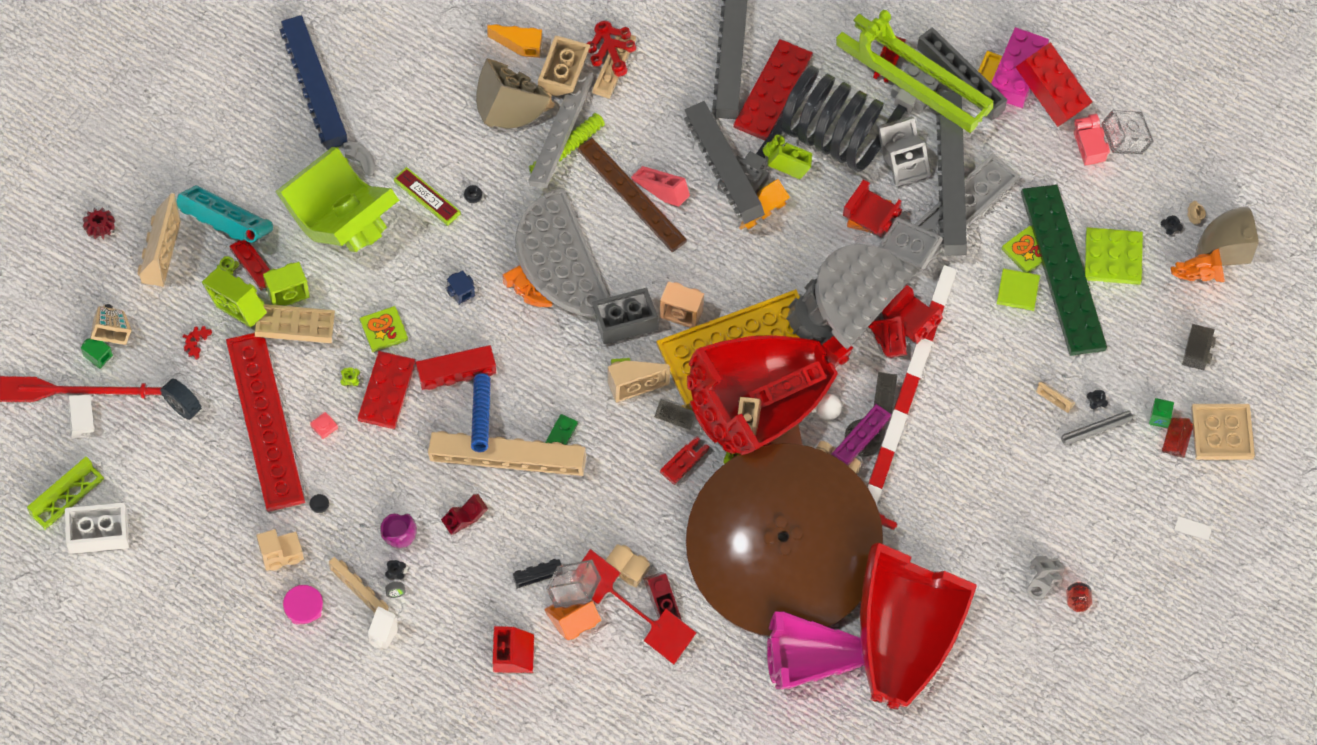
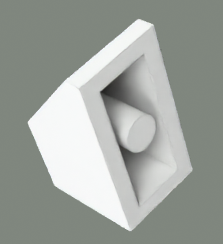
(382, 628)

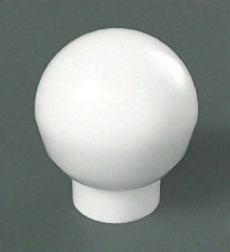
(828, 407)

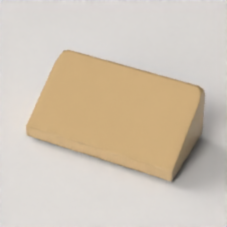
(1055, 396)

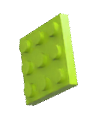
(1113, 255)

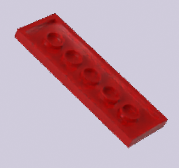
(772, 89)

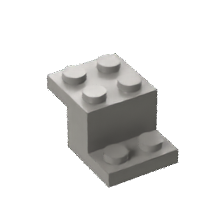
(904, 151)

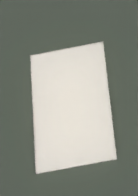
(1193, 528)

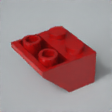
(512, 650)

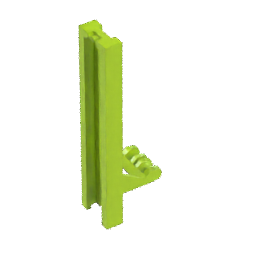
(882, 32)

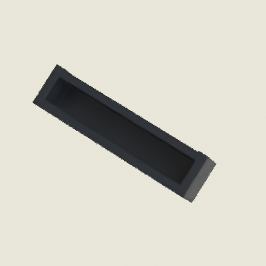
(535, 574)

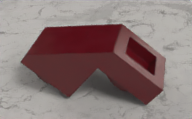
(461, 517)

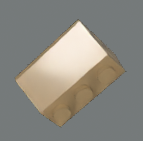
(563, 66)

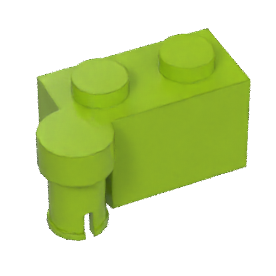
(787, 158)

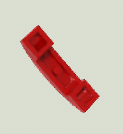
(789, 384)

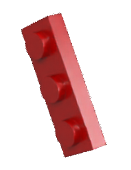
(250, 261)

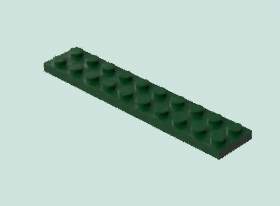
(1063, 270)

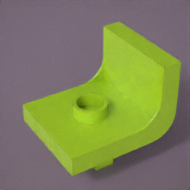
(335, 203)

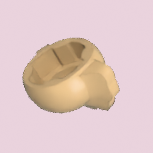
(1196, 212)

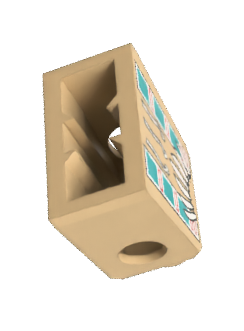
(110, 325)

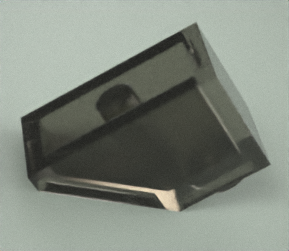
(885, 391)

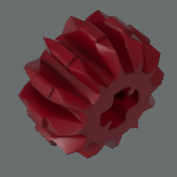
(105, 220)

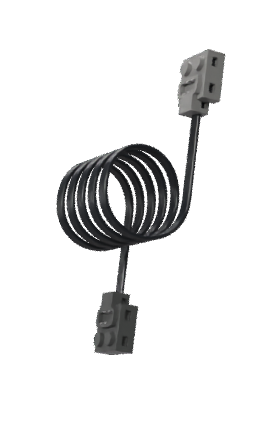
(754, 164)

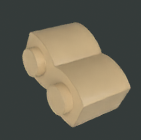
(632, 567)

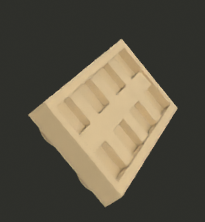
(296, 324)

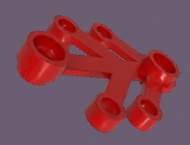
(604, 30)

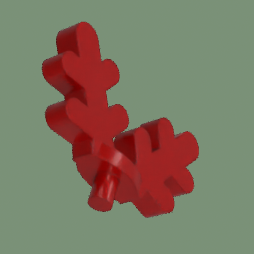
(191, 345)

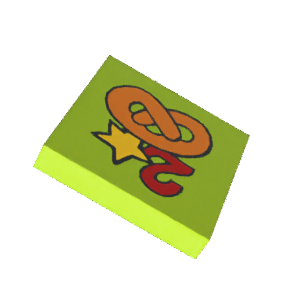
(1023, 250)
(383, 329)

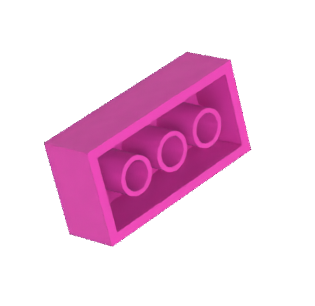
(1007, 78)

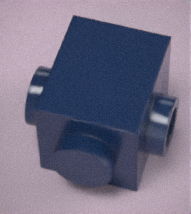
(460, 287)

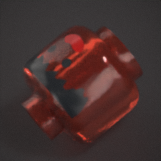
(1079, 596)

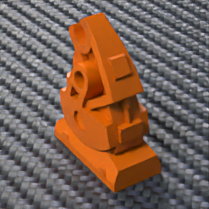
(1200, 267)
(522, 286)

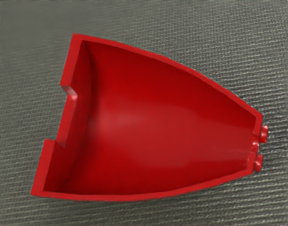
(741, 365)
(907, 623)

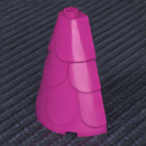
(808, 651)

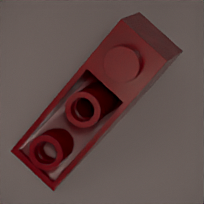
(661, 594)

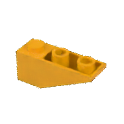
(522, 41)
(770, 196)

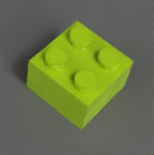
(286, 285)

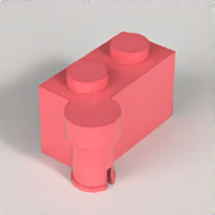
(1091, 140)

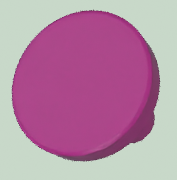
(303, 604)

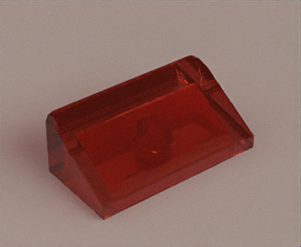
(1178, 437)

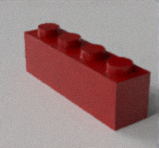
(455, 367)

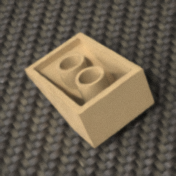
(635, 378)

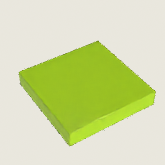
(1018, 289)

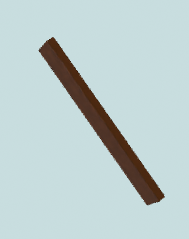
(632, 195)

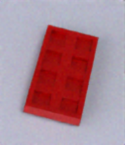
(386, 390)

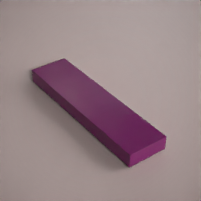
(861, 434)

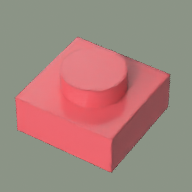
(324, 425)

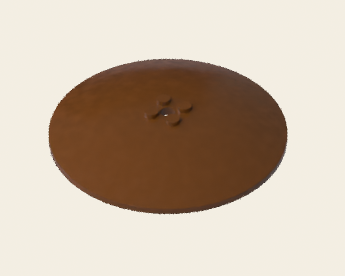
(737, 546)

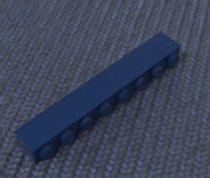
(314, 82)

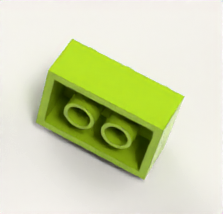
(234, 296)

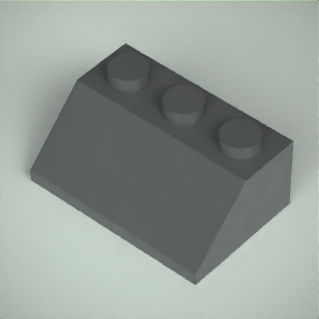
(625, 315)

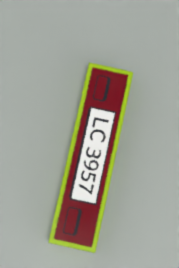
(427, 196)

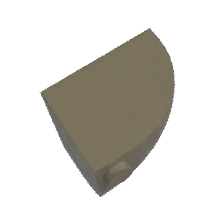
(508, 97)
(1233, 235)

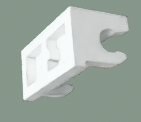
(80, 416)

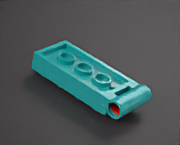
(223, 214)

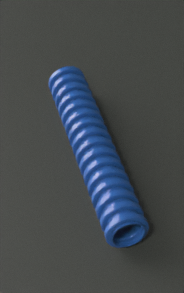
(480, 413)

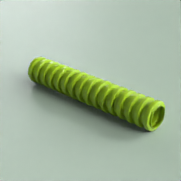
(580, 135)

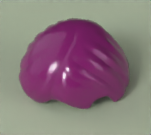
(398, 530)

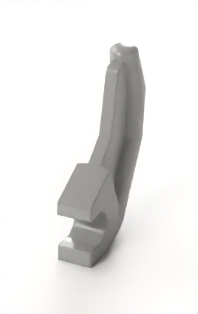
(362, 155)

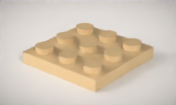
(1222, 431)

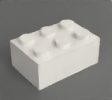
(96, 528)

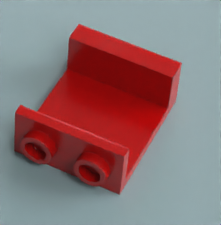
(871, 210)
(917, 316)

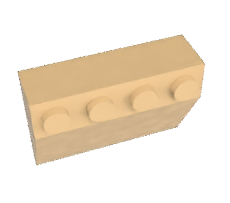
(160, 243)

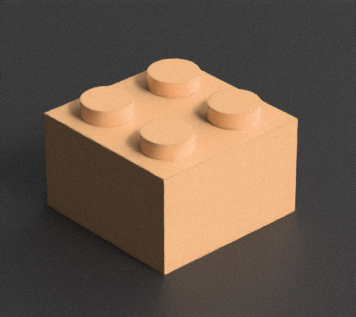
(681, 304)

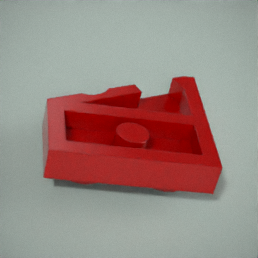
(890, 335)

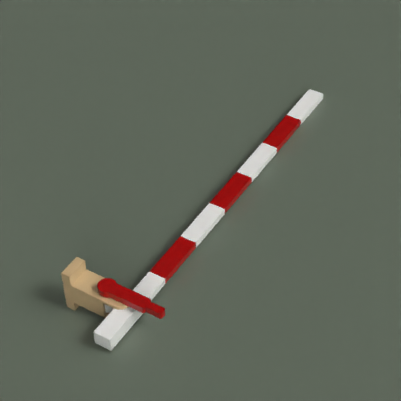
(906, 395)

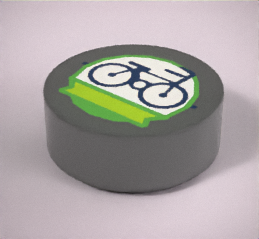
(395, 589)

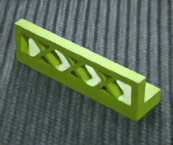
(61, 487)

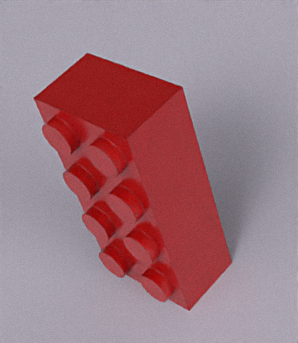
(1054, 84)

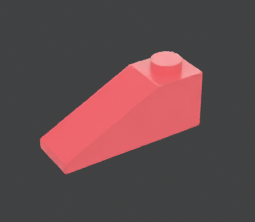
(663, 185)

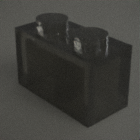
(1198, 347)
(675, 413)

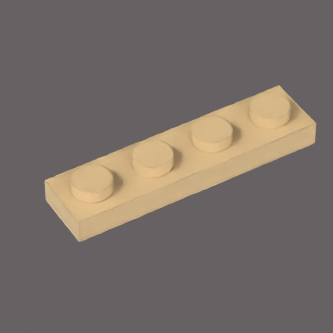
(607, 80)
(354, 583)

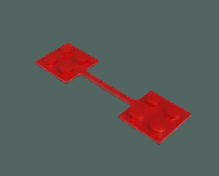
(667, 634)

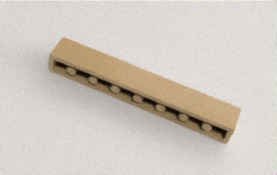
(509, 454)

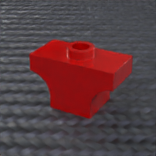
(836, 352)

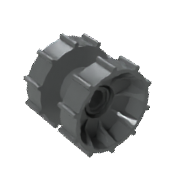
(806, 318)

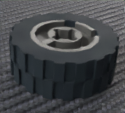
(181, 399)

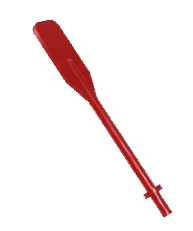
(34, 389)

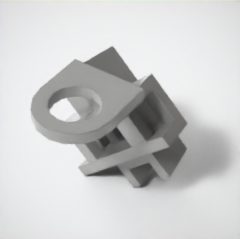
(1046, 575)

